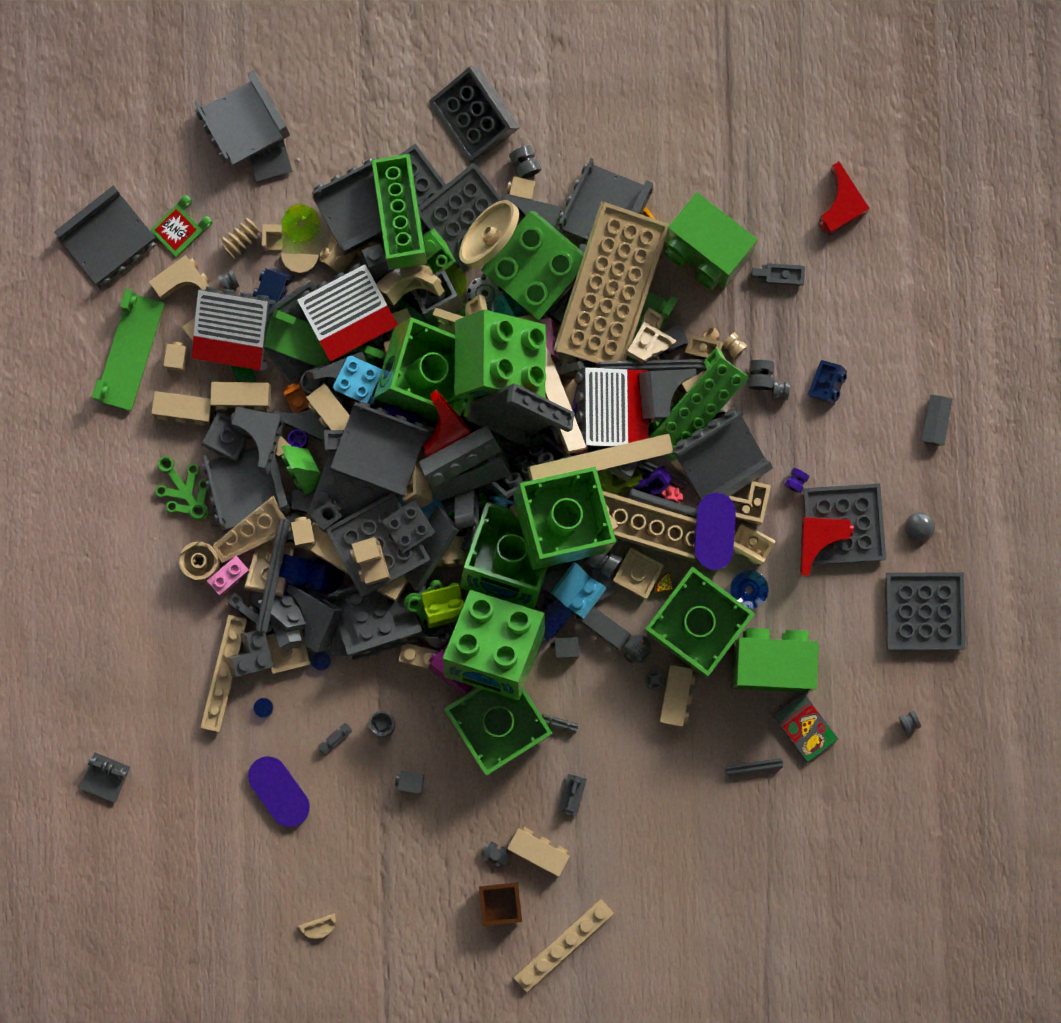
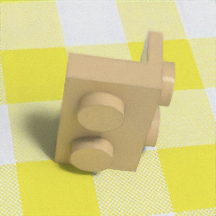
(334, 257)
(752, 544)

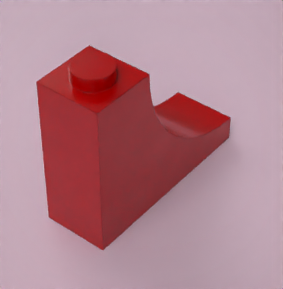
(847, 205)
(449, 426)
(818, 534)

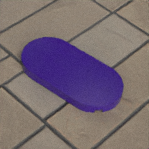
(714, 531)
(279, 791)

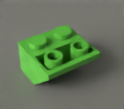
(437, 252)
(302, 467)

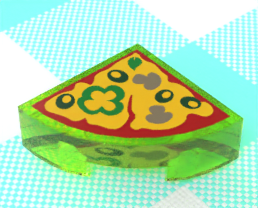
(664, 583)

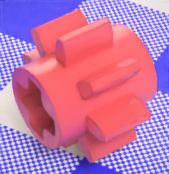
(672, 494)

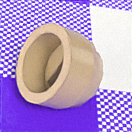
(711, 333)

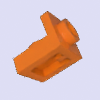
(296, 398)

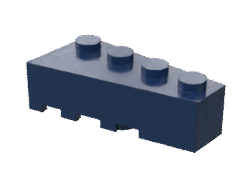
(273, 284)

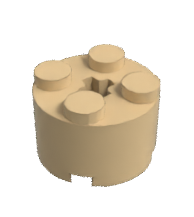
(454, 554)
(189, 557)

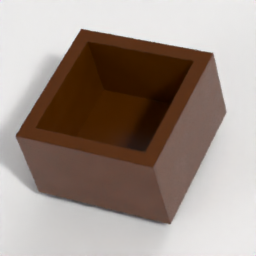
(500, 904)

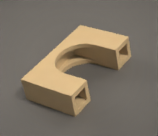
(176, 276)

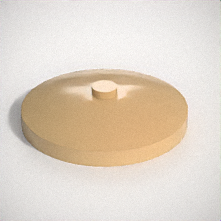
(489, 234)

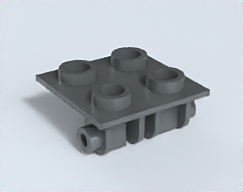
(271, 162)
(408, 526)
(104, 777)

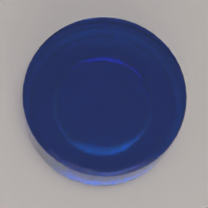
(320, 660)
(263, 707)

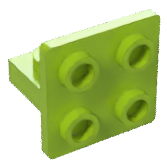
(442, 605)

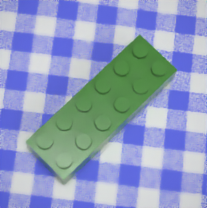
(399, 212)

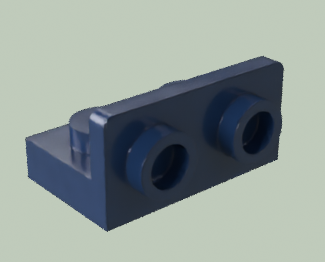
(828, 382)

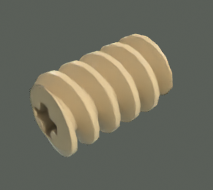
(240, 238)

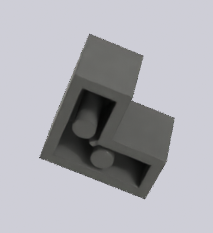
(255, 657)

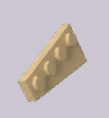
(251, 532)

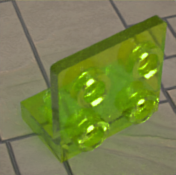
(615, 486)

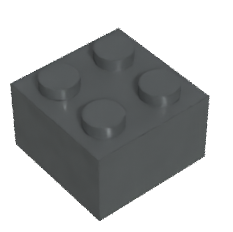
(447, 301)

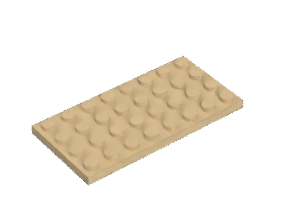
(611, 285)

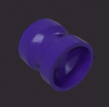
(297, 436)
(796, 480)

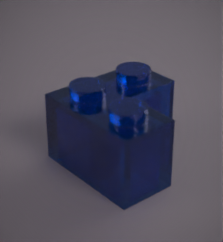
(303, 571)
(555, 617)

